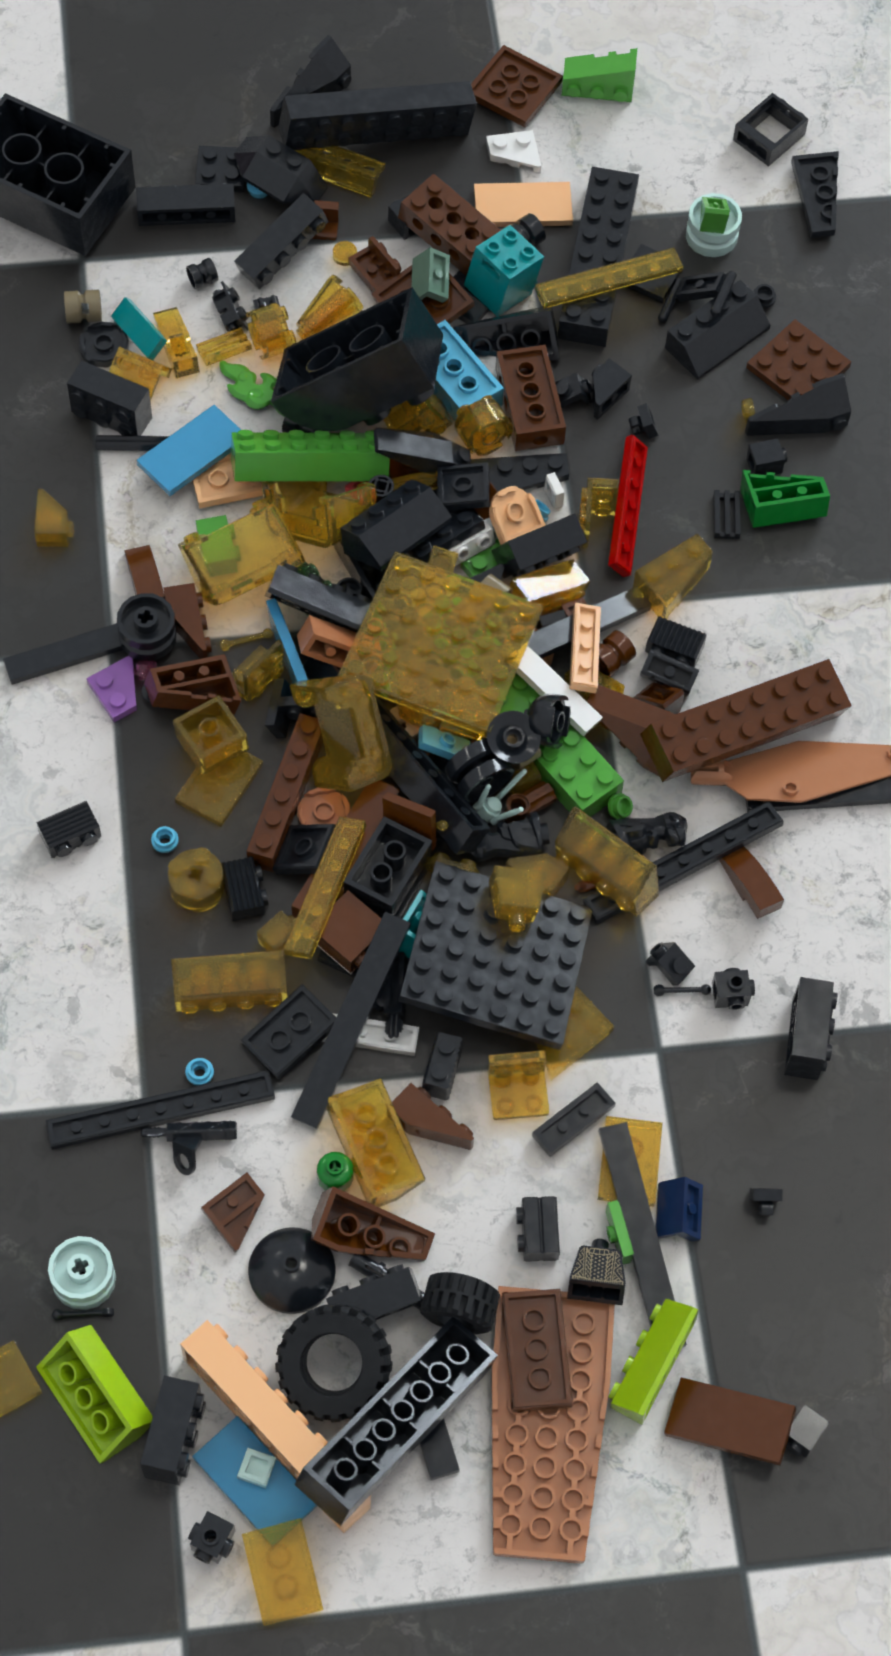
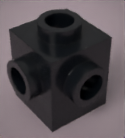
(732, 988)
(212, 1527)

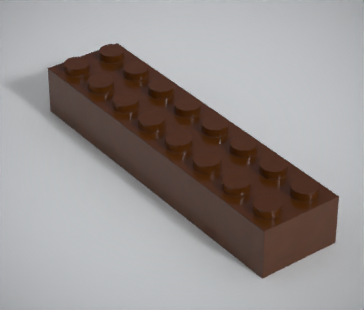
(745, 720)

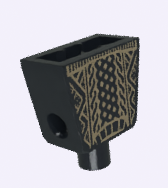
(597, 1274)

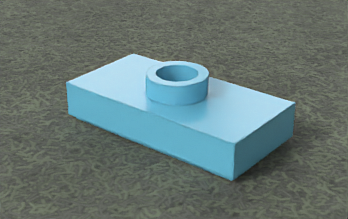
(440, 743)

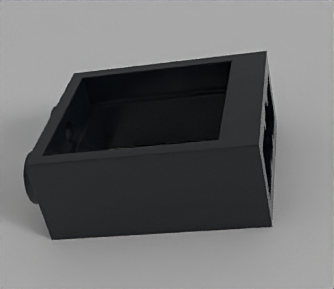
(757, 143)

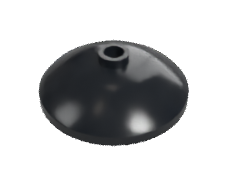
(291, 1288)

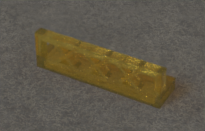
(345, 174)

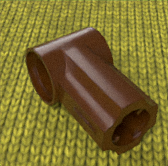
(531, 800)

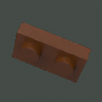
(374, 265)

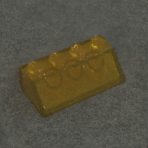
(607, 862)
(229, 981)
(375, 1143)

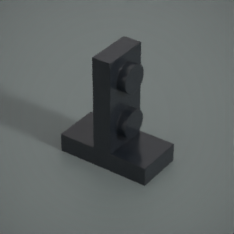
(283, 708)

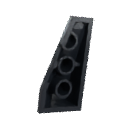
(325, 73)
(512, 331)
(815, 411)
(420, 449)

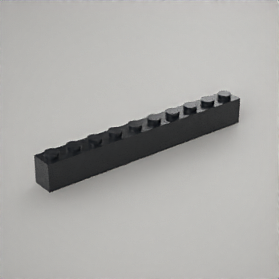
(420, 776)

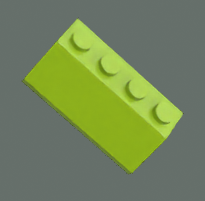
(653, 1360)
(95, 1393)

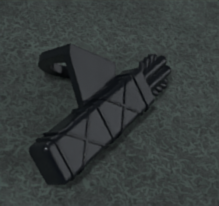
(389, 997)
(188, 1137)

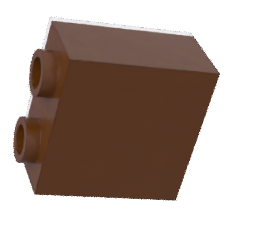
(349, 932)

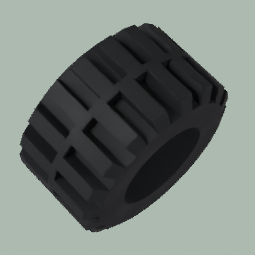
(460, 1297)

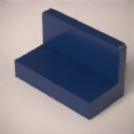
(679, 1209)

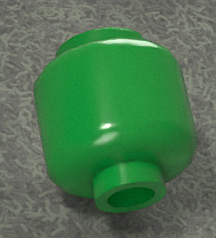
(335, 1170)

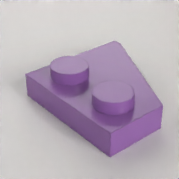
(116, 688)

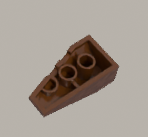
(626, 720)
(362, 1228)

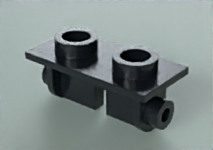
(227, 300)

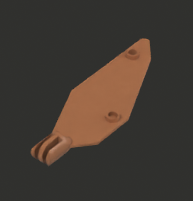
(799, 770)

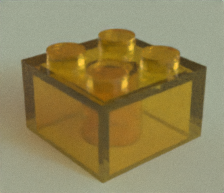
(211, 735)

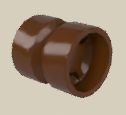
(615, 652)

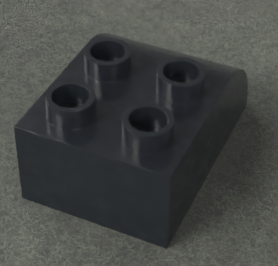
(59, 176)
(361, 366)

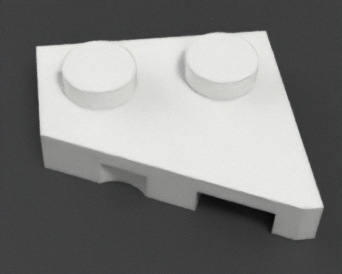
(514, 149)

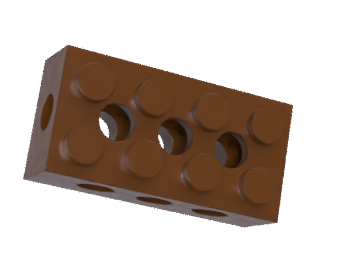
(446, 221)
(530, 397)

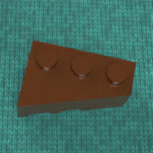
(192, 684)

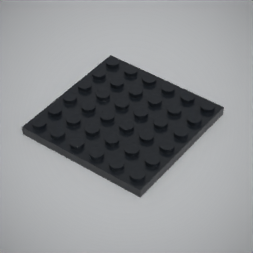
(486, 974)

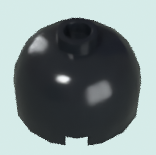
(549, 719)

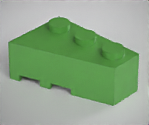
(600, 77)

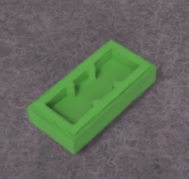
(617, 1231)

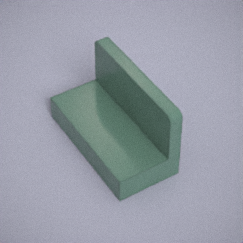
(431, 274)

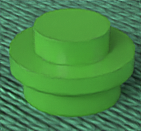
(620, 806)

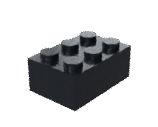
(109, 400)
(540, 547)
(388, 866)
(810, 1028)
(173, 1431)

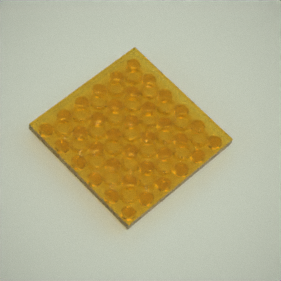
(442, 643)

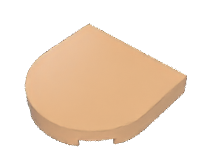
(514, 513)

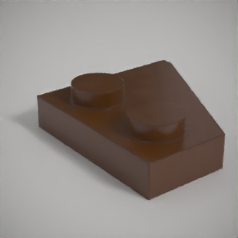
(234, 1210)

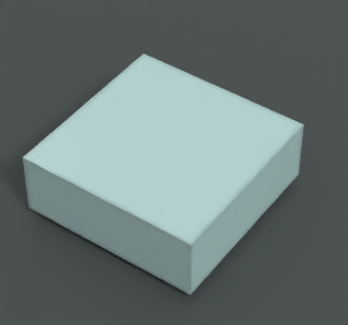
(256, 1468)

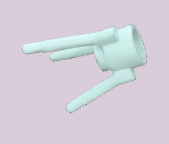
(490, 807)

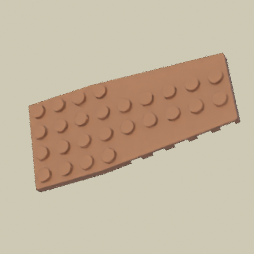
(551, 1456)

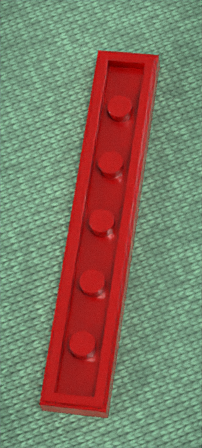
(628, 506)

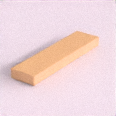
(585, 648)

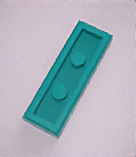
(139, 328)

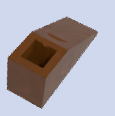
(188, 620)
(427, 1120)

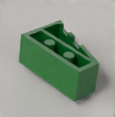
(783, 499)

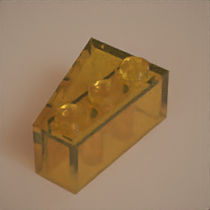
(673, 574)
(552, 585)

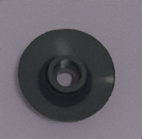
(516, 725)

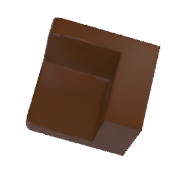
(331, 211)

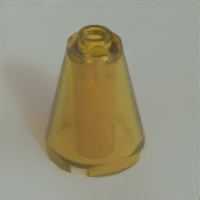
(328, 308)

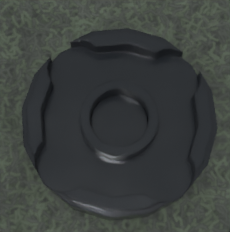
(101, 342)

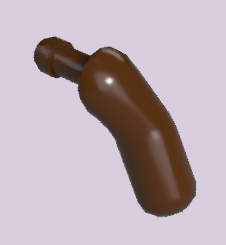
(584, 886)

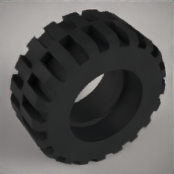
(293, 1368)

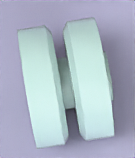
(710, 243)
(79, 1256)

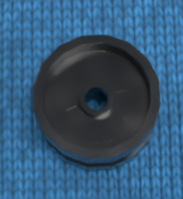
(146, 627)
(475, 768)

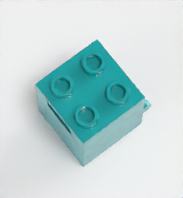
(503, 270)

